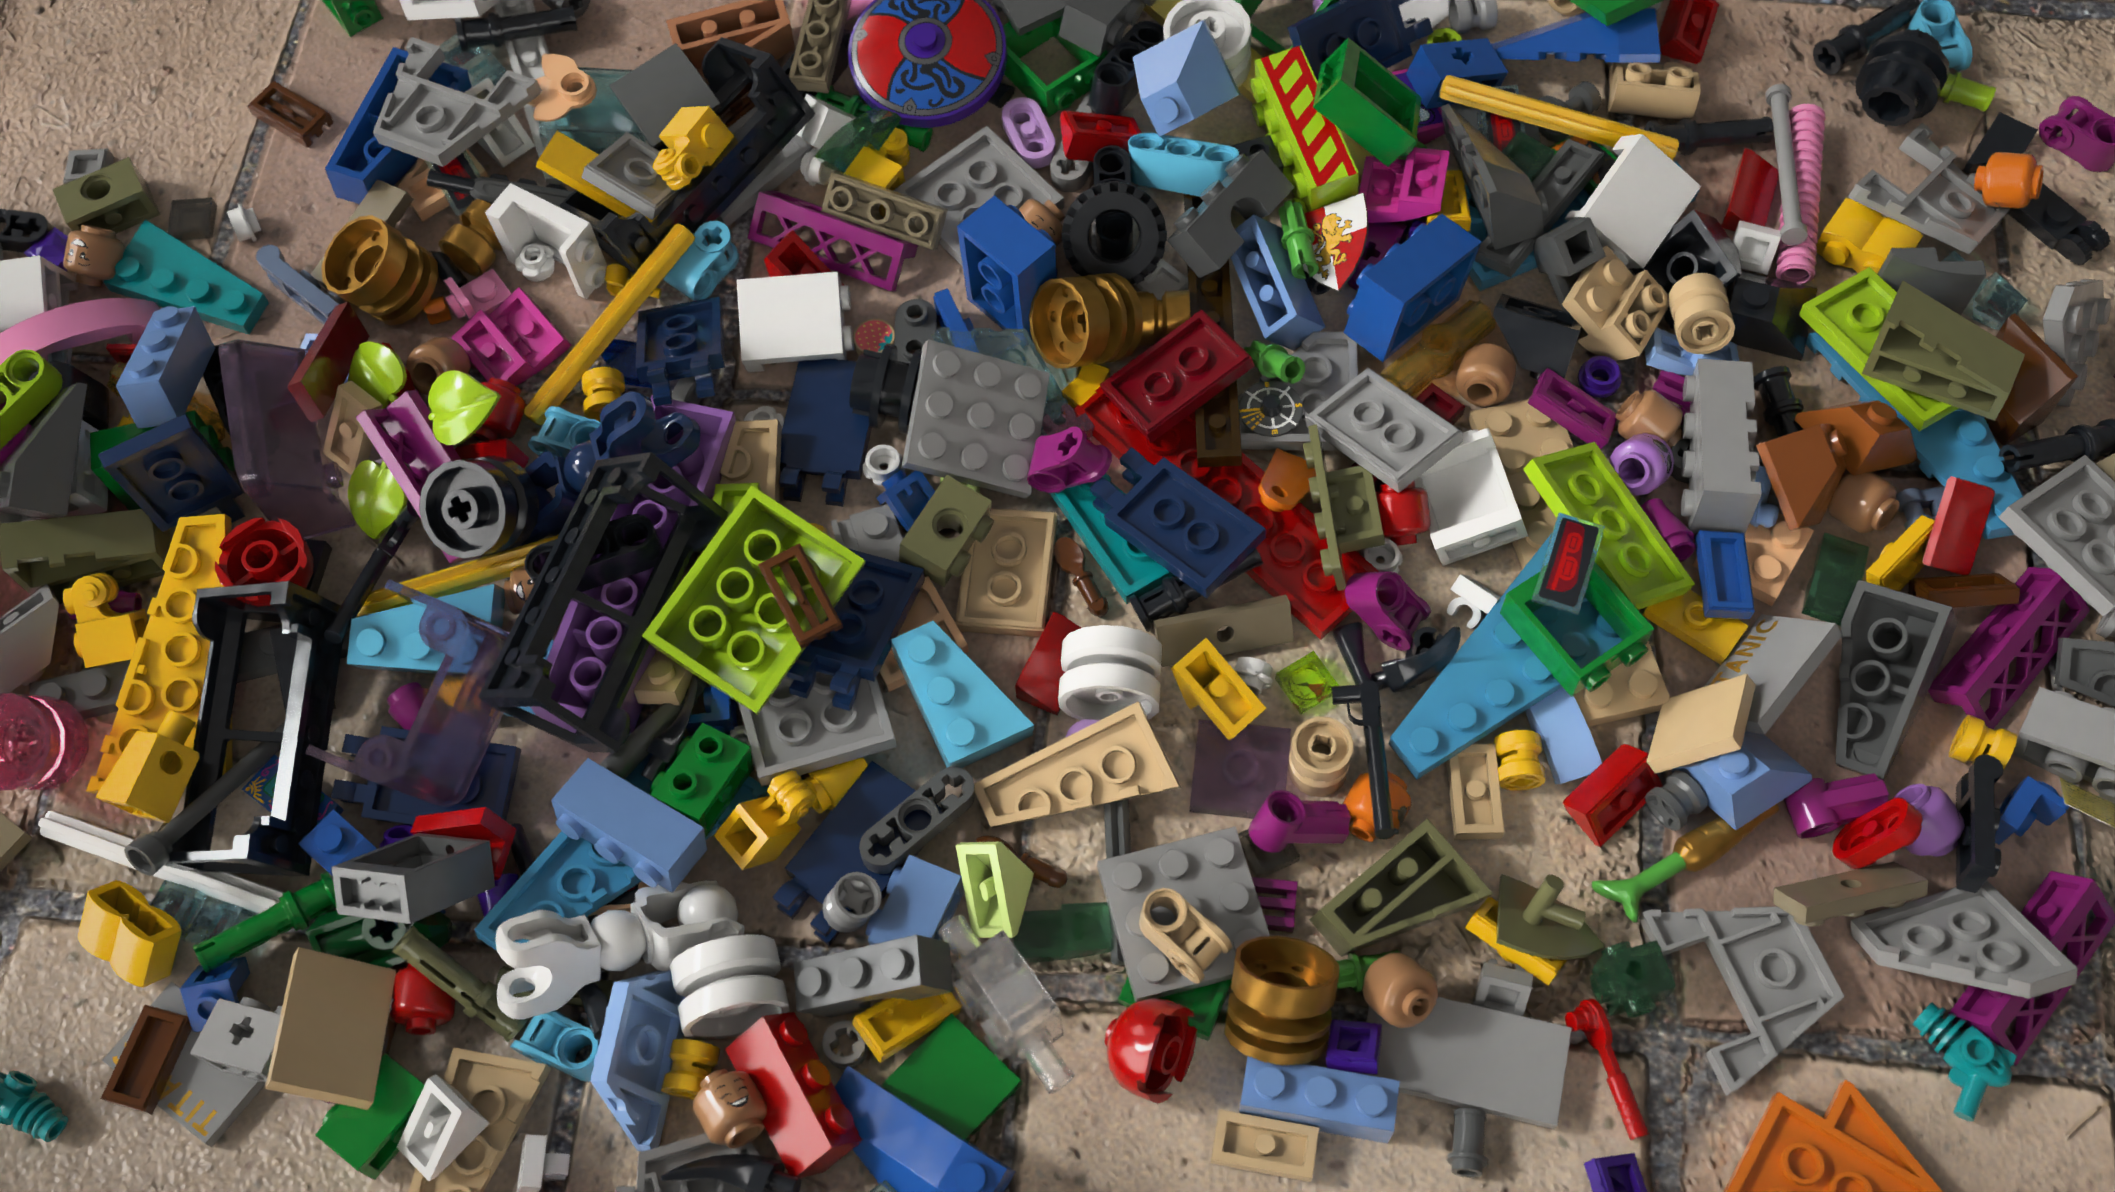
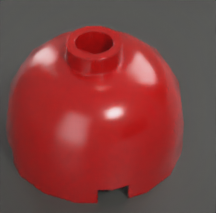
(264, 554)
(1150, 1047)

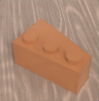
(747, 22)

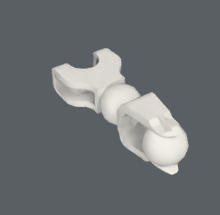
(571, 952)

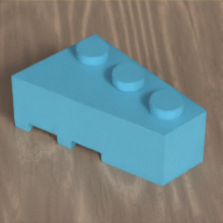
(393, 640)
(956, 698)

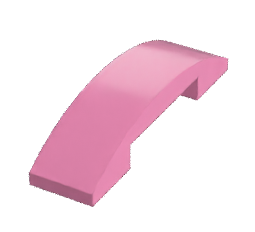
(78, 325)

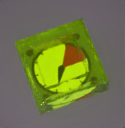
(1306, 682)

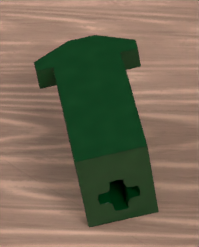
(372, 939)

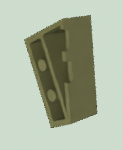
(1942, 355)
(76, 546)
(1401, 891)

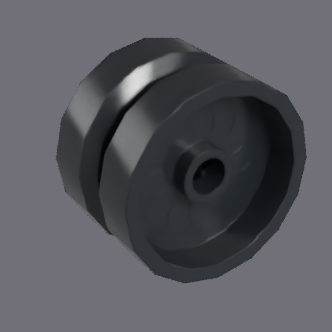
(478, 506)

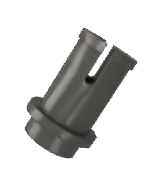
(1468, 1143)

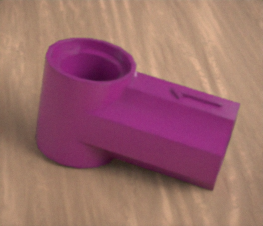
(1825, 806)
(1290, 820)

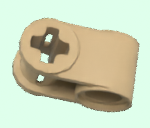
(1185, 935)

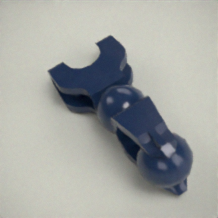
(615, 437)

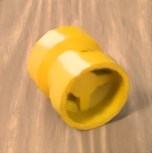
(601, 387)
(1976, 739)
(1519, 760)
(689, 1067)

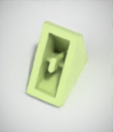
(994, 887)

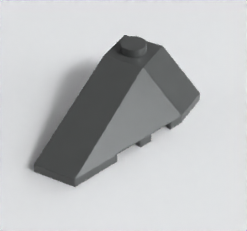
(1497, 186)
(1885, 670)

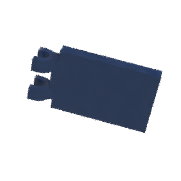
(1368, 23)
(680, 344)
(822, 432)
(174, 474)
(1178, 522)
(871, 616)
(490, 786)
(835, 844)

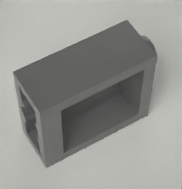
(413, 877)

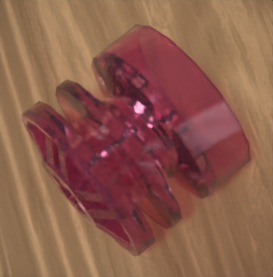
(59, 739)

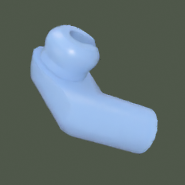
(1765, 513)

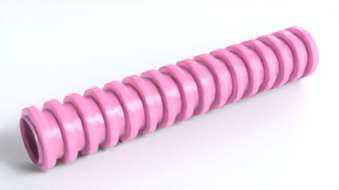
(1798, 261)

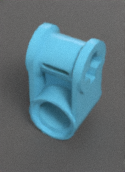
(1941, 22)
(703, 264)
(562, 432)
(555, 1042)

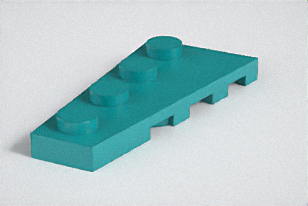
(175, 275)
(1122, 562)

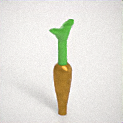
(1690, 853)

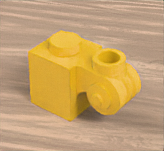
(693, 140)
(883, 166)
(102, 633)
(766, 825)

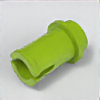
(1967, 92)

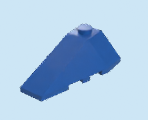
(1583, 35)
(913, 1148)

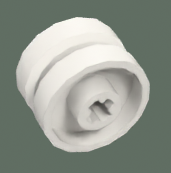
(1228, 25)
(1109, 671)
(728, 986)

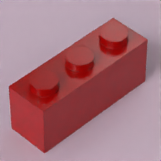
(803, 1109)

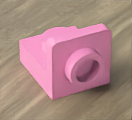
(481, 293)

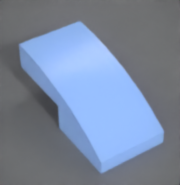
(1667, 355)
(1564, 737)

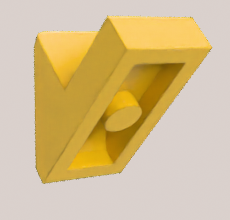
(1215, 686)

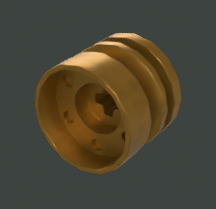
(379, 270)
(1086, 320)
(1281, 1000)

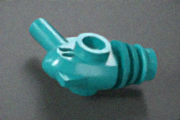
(1971, 1054)
(29, 1109)

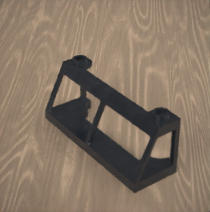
(778, 119)
(522, 673)
(272, 840)

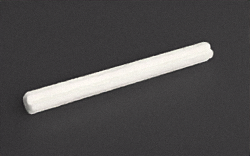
(111, 846)

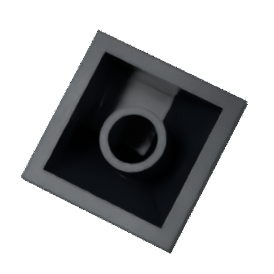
(1693, 247)
(1768, 314)
(1537, 334)

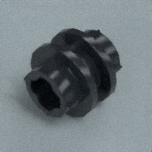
(1902, 77)
(884, 386)

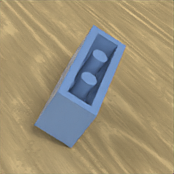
(1276, 297)
(165, 366)
(629, 826)
(1321, 1098)

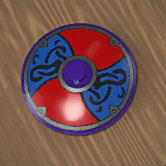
(928, 58)

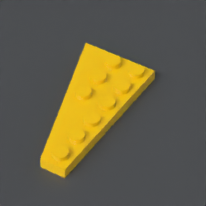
(171, 656)

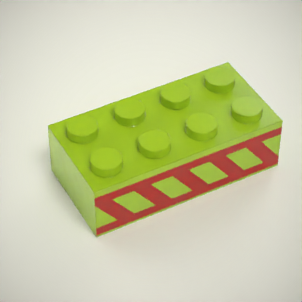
(1306, 141)

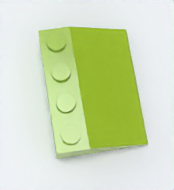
(725, 617)

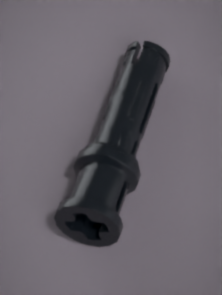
(496, 29)
(1855, 40)
(1711, 134)
(1779, 399)
(2074, 444)
(1175, 595)

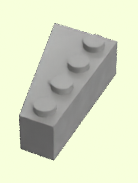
(1721, 447)
(2070, 740)

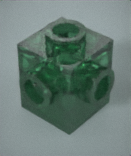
(1632, 978)

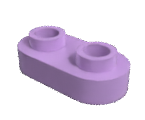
(1031, 135)

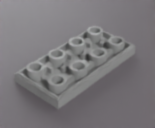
(1479, 1060)

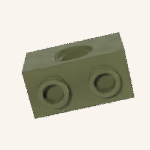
(107, 198)
(949, 507)

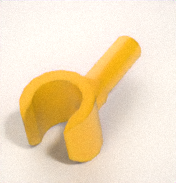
(617, 277)

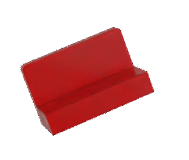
(472, 824)

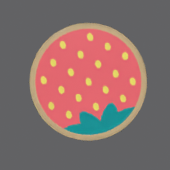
(873, 335)

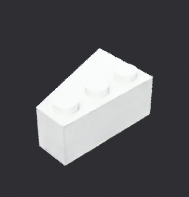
(31, 288)

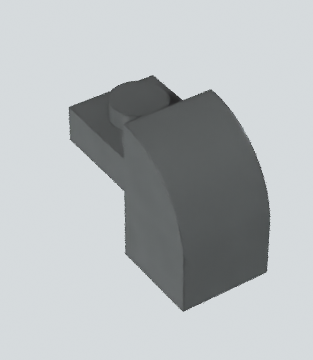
(1566, 253)

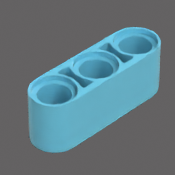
(1177, 162)

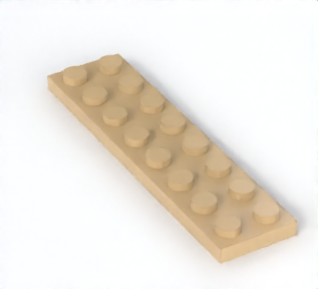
(1519, 436)

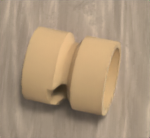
(1701, 313)
(1320, 756)

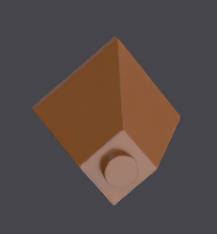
(1871, 431)
(1805, 472)

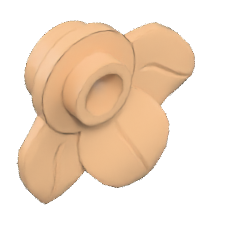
(559, 88)

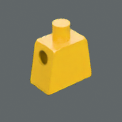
(152, 771)

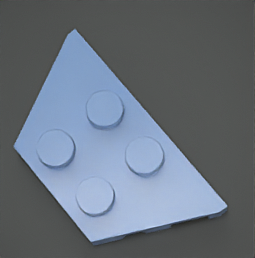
(635, 1054)

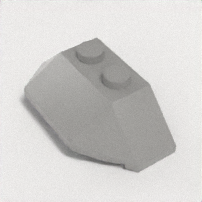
(27, 639)

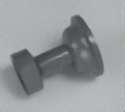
(1582, 98)

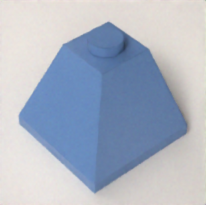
(1183, 78)
(1747, 780)

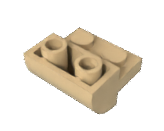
(1653, 90)
(1615, 308)

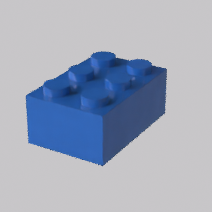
(1004, 262)
(1410, 286)

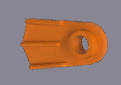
(1285, 481)

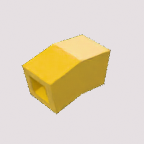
(1085, 384)

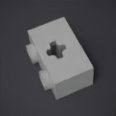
(239, 1038)

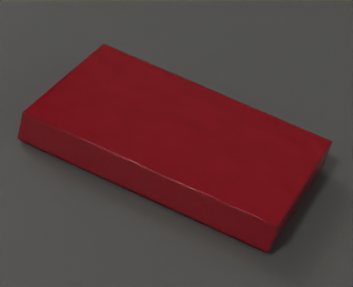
(1177, 375)

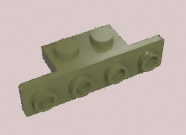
(1348, 505)

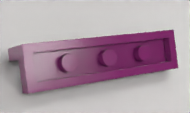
(810, 215)
(409, 442)
(2006, 634)
(2060, 915)

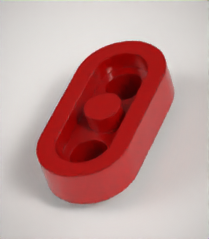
(1878, 833)

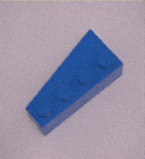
(359, 156)

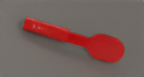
(1593, 1022)

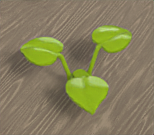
(457, 411)

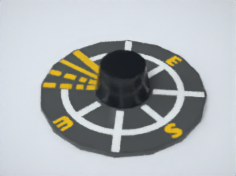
(1270, 408)

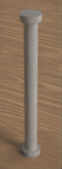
(1793, 231)

